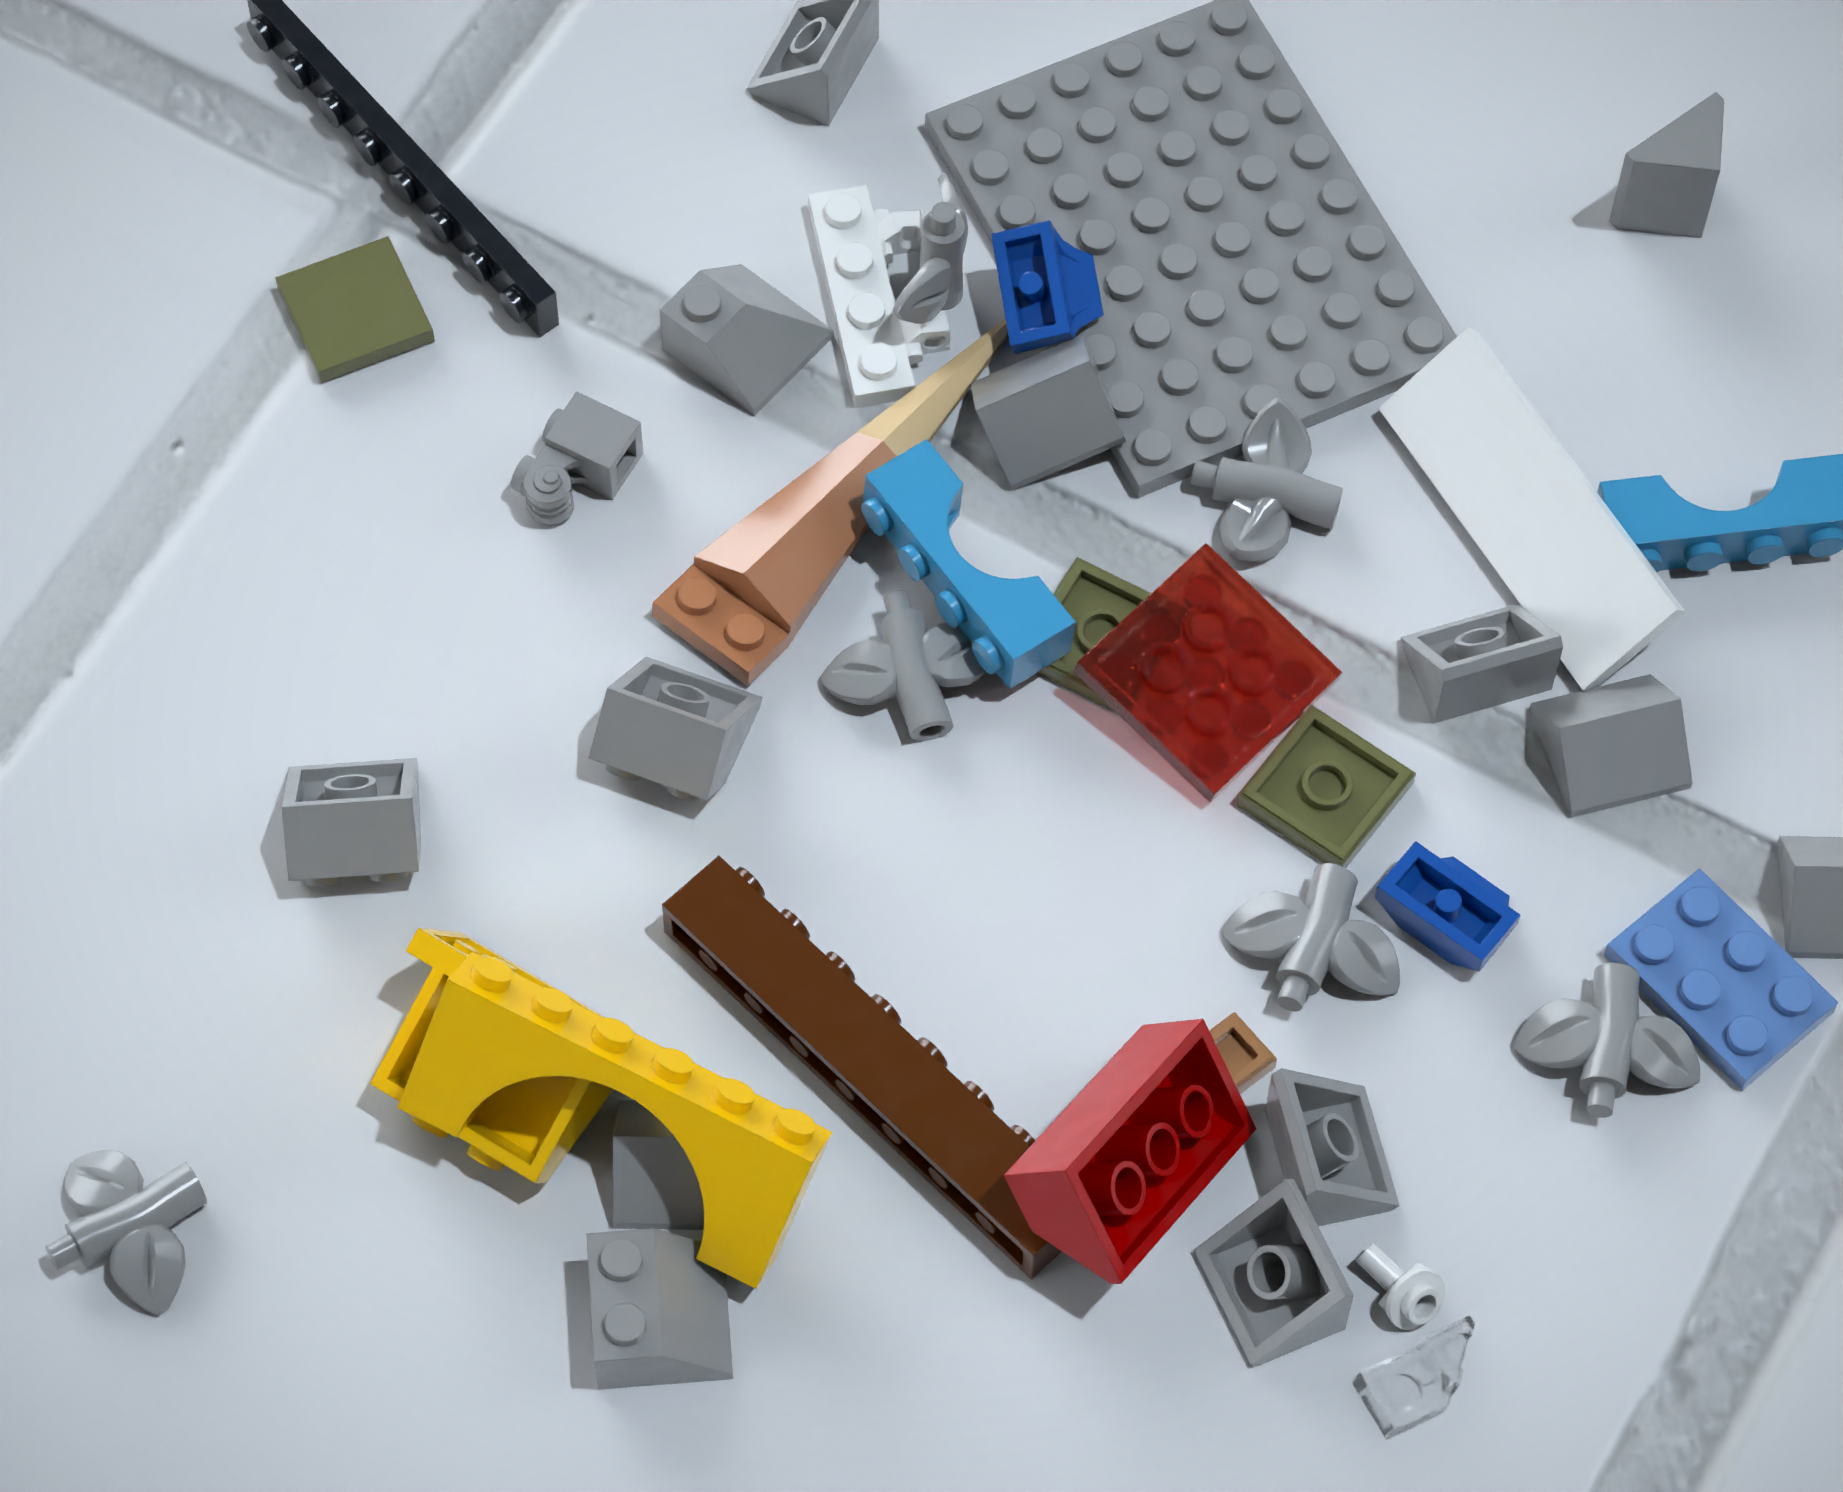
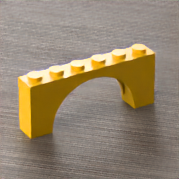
(743, 1148)

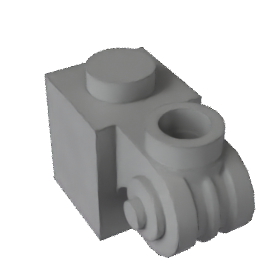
(582, 446)

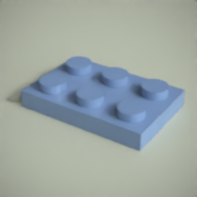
(1722, 979)

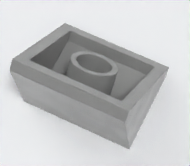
(817, 56)
(1673, 175)
(1047, 412)
(1483, 661)
(1615, 744)
(1812, 895)
(1329, 1146)
(652, 1175)
(1276, 1276)

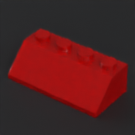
(1133, 1149)

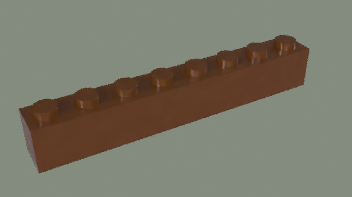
(858, 1050)

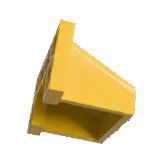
(519, 1126)

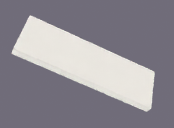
(1531, 509)

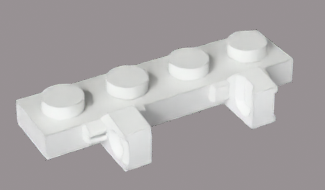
(854, 255)

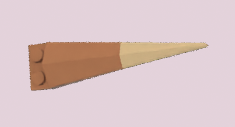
(772, 567)

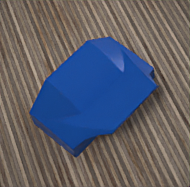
(1044, 286)
(1447, 907)

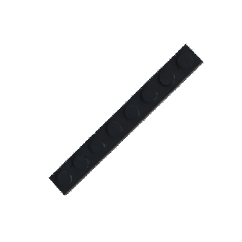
(409, 168)

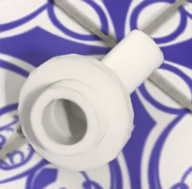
(1410, 1296)

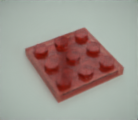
(1207, 672)

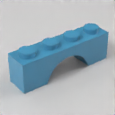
(1794, 519)
(1011, 622)

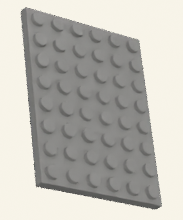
(1218, 232)

